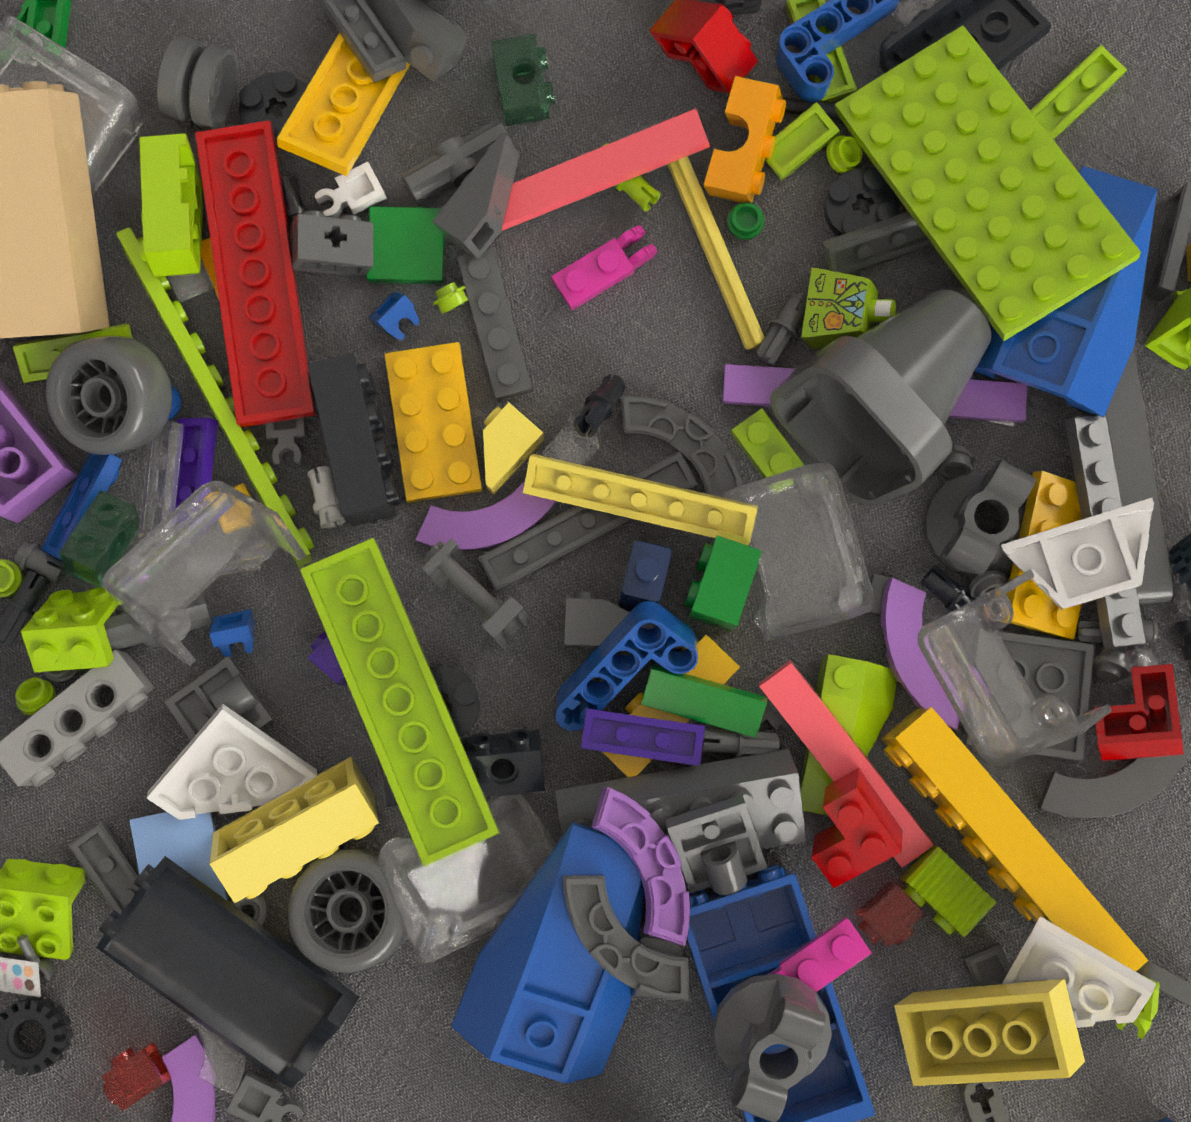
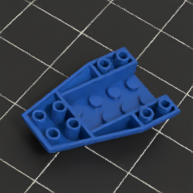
(1087, 341)
(534, 985)

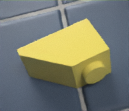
(507, 444)

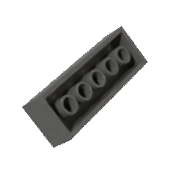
(764, 779)

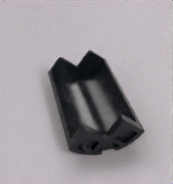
(226, 971)

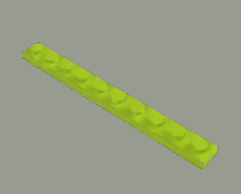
(209, 381)

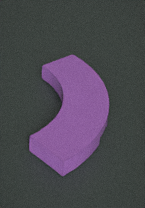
(485, 526)
(901, 624)
(655, 860)
(192, 1095)

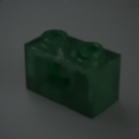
(519, 58)
(100, 538)

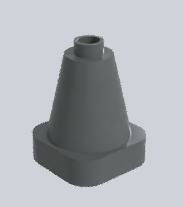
(884, 397)

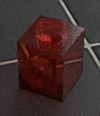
(889, 916)
(134, 1076)

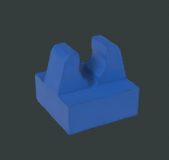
(391, 311)
(232, 629)

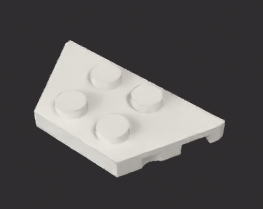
(1088, 555)

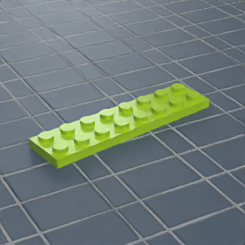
(399, 702)

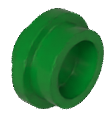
(745, 221)

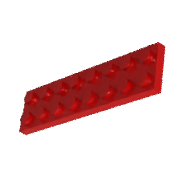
(255, 274)

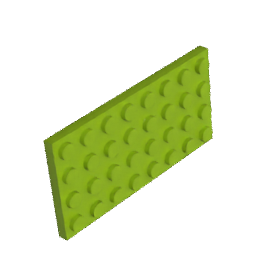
(986, 183)

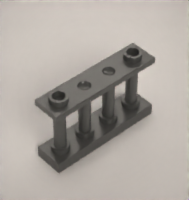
(447, 565)

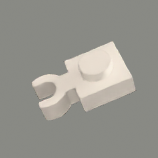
(356, 190)

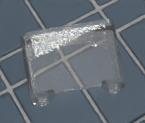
(107, 107)
(808, 551)
(468, 890)

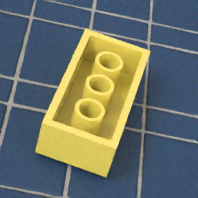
(293, 830)
(990, 1033)

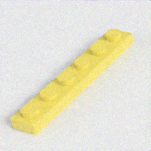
(640, 499)

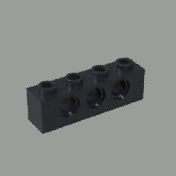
(519, 775)

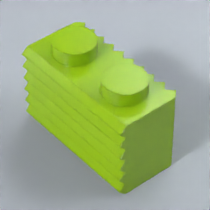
(946, 891)

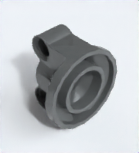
(951, 522)
(763, 1014)

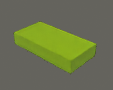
(801, 141)

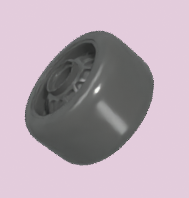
(108, 394)
(320, 916)

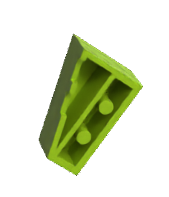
(170, 205)

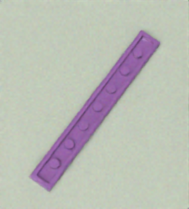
(978, 400)

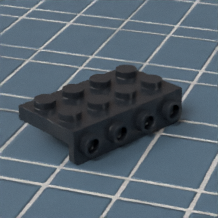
(998, 27)

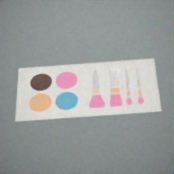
(19, 977)

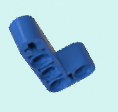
(817, 44)
(657, 643)

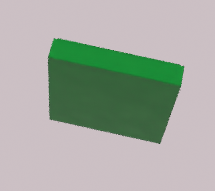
(406, 246)

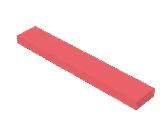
(605, 167)
(836, 749)

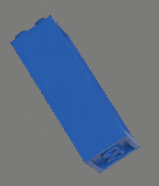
(747, 938)

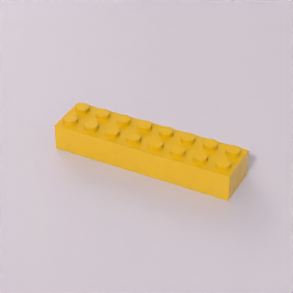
(1002, 834)

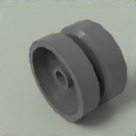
(197, 82)

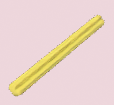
(716, 253)

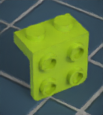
(70, 631)
(38, 904)

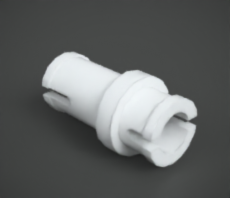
(325, 497)

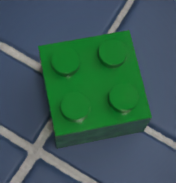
(724, 583)

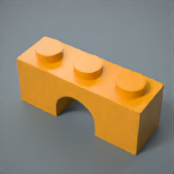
(738, 173)

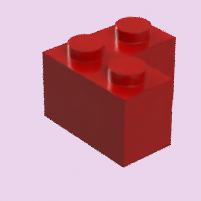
(706, 39)
(1149, 725)
(862, 831)

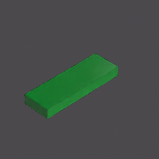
(704, 701)

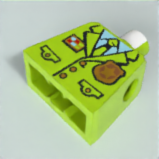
(841, 307)

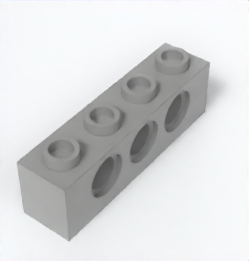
(20, 748)

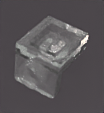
(571, 446)

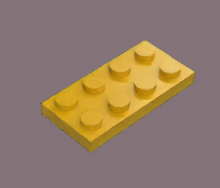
(337, 111)
(433, 422)
(1048, 506)

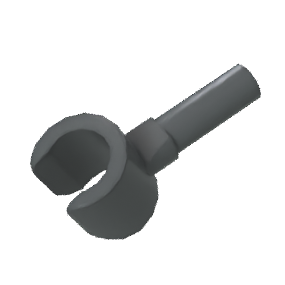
(45, 965)

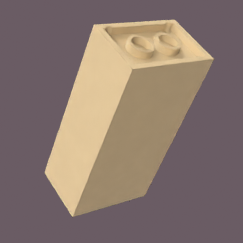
(46, 217)

